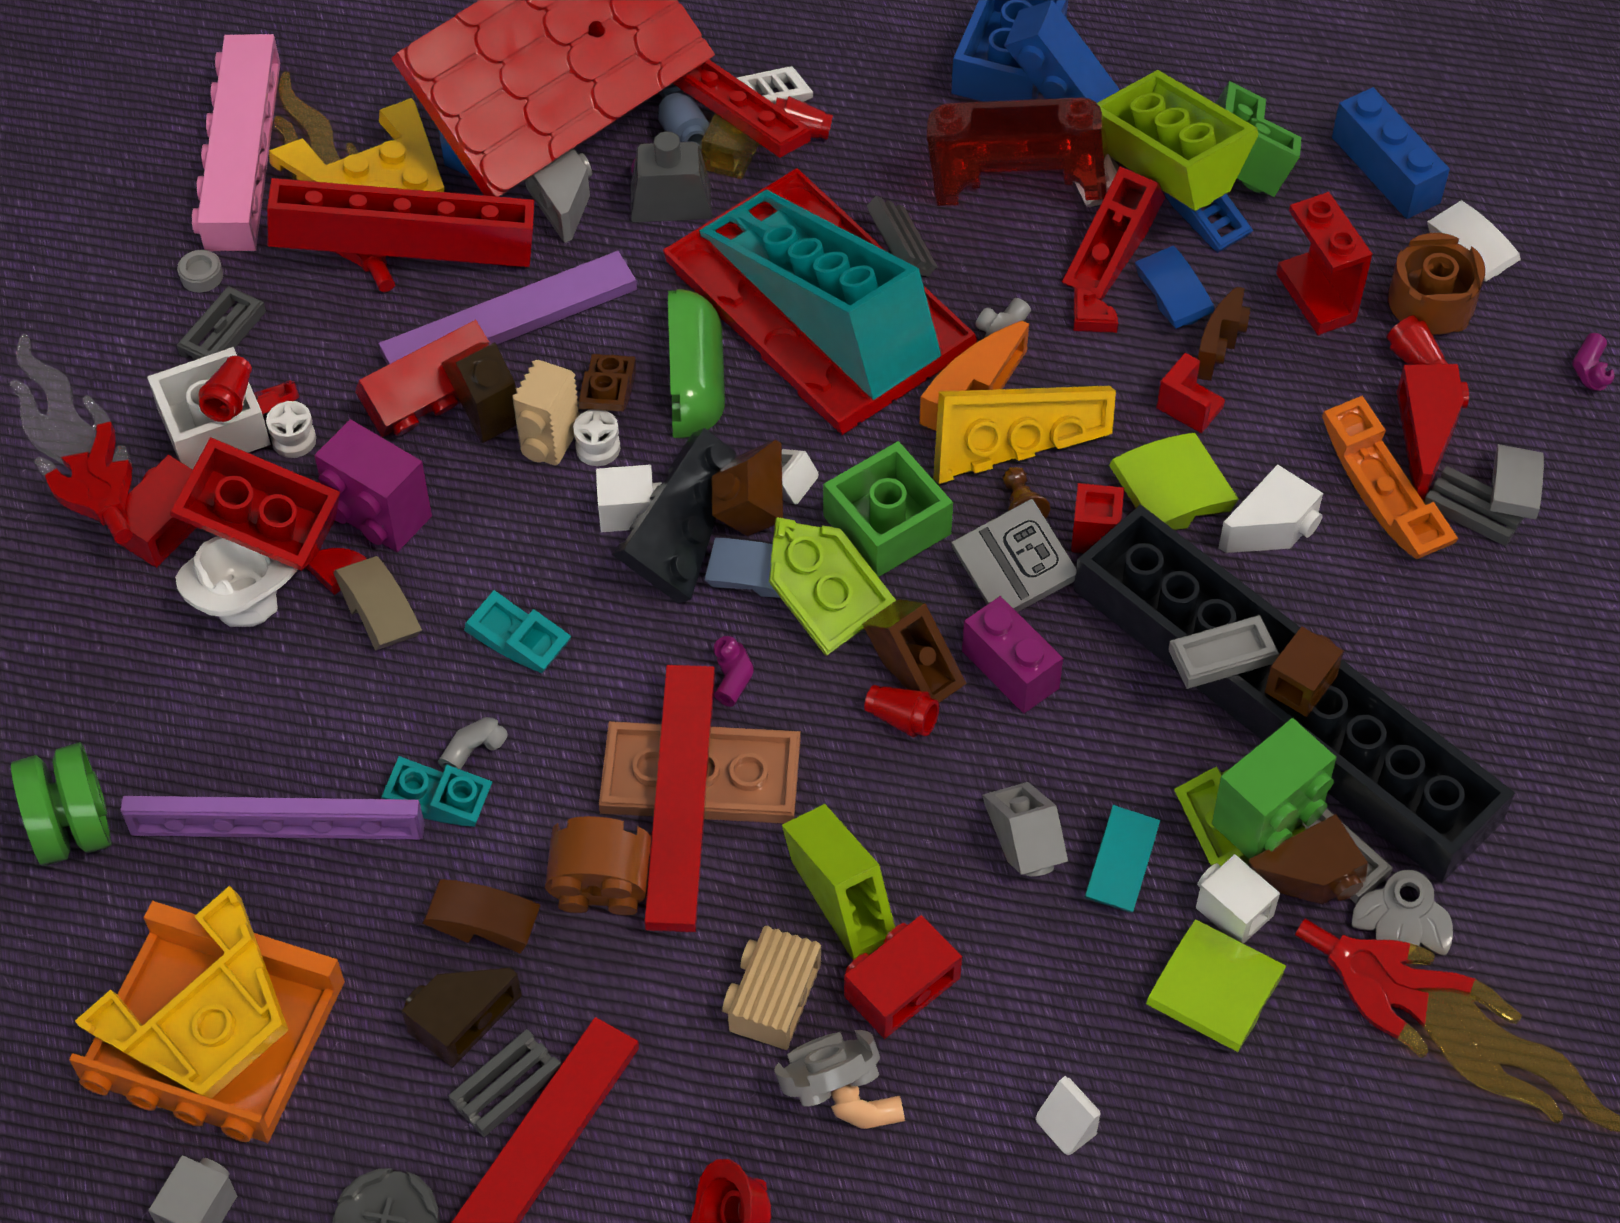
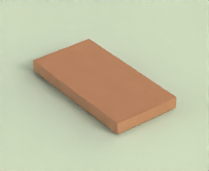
(747, 779)

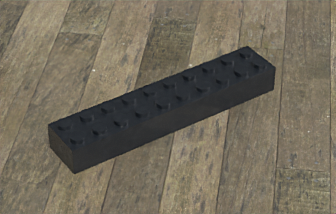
(1388, 761)

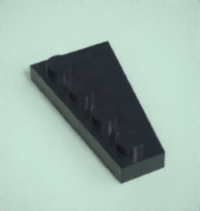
(676, 527)

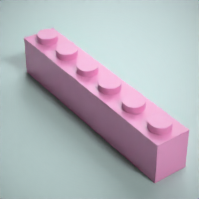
(237, 144)

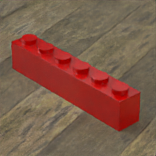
(400, 222)

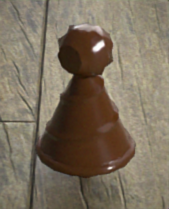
(1015, 479)

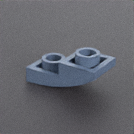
(740, 566)

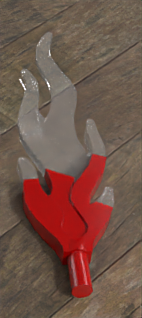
(98, 479)

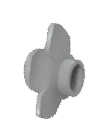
(1405, 921)

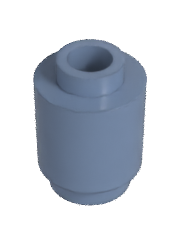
(683, 117)

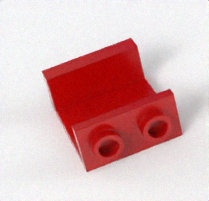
(1333, 274)

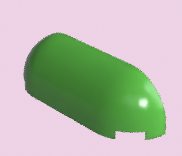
(695, 363)

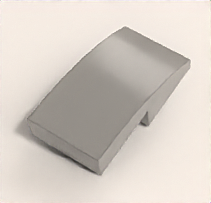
(1517, 481)

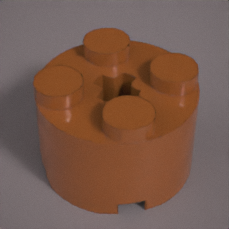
(1437, 282)
(598, 865)

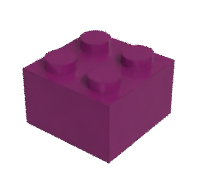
(378, 485)

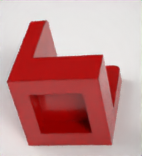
(1186, 399)
(1096, 513)

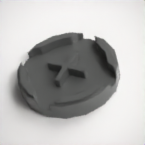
(387, 1198)

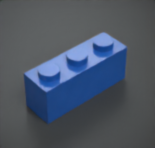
(1056, 55)
(1390, 153)

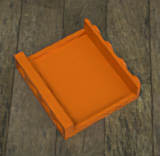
(167, 963)

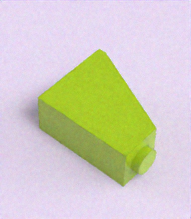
(841, 879)

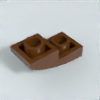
(1222, 332)
(608, 382)
(476, 909)

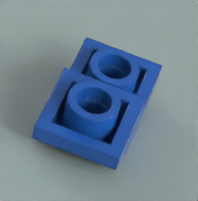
(1175, 286)

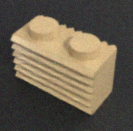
(546, 412)
(773, 987)

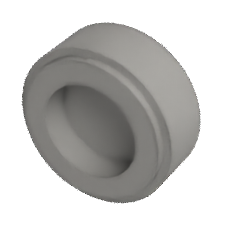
(200, 271)

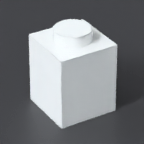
(623, 495)
(1236, 898)

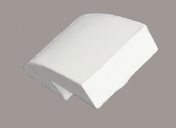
(1479, 233)

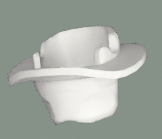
(232, 582)

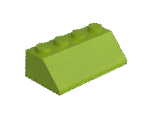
(1177, 138)

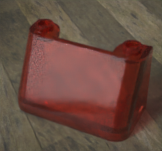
(1017, 138)

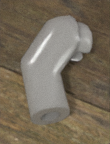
(992, 322)
(471, 736)

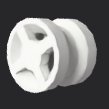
(281, 424)
(588, 429)

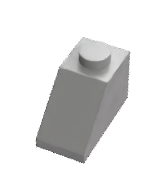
(562, 192)
(1027, 828)

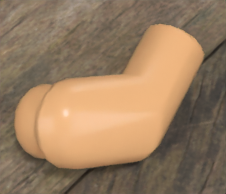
(863, 1113)

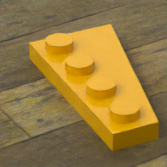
(1008, 424)

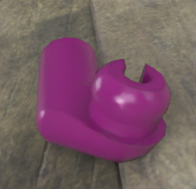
(1587, 363)
(736, 669)

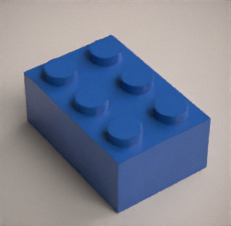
(983, 64)

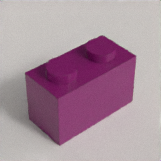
(1012, 654)

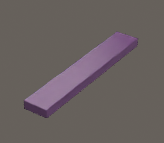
(528, 306)
(273, 817)

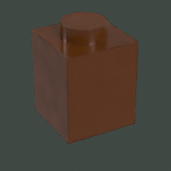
(1304, 671)

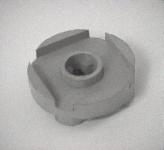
(827, 1066)

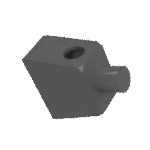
(670, 181)

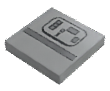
(1015, 558)

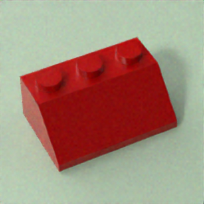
(257, 504)

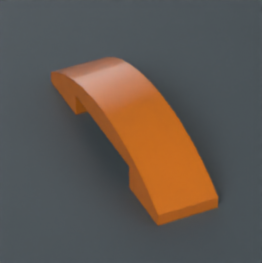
(1381, 481)

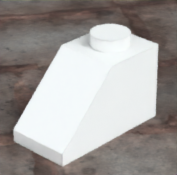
(1273, 515)

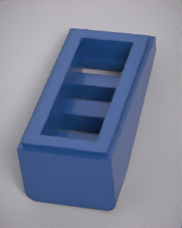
(1200, 223)

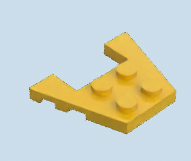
(396, 163)
(214, 1022)

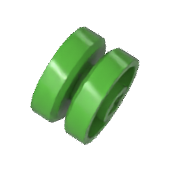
(53, 806)

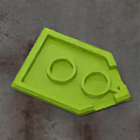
(824, 582)

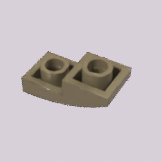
(379, 601)

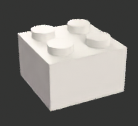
(187, 426)

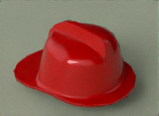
(730, 1196)

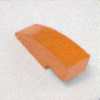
(980, 367)

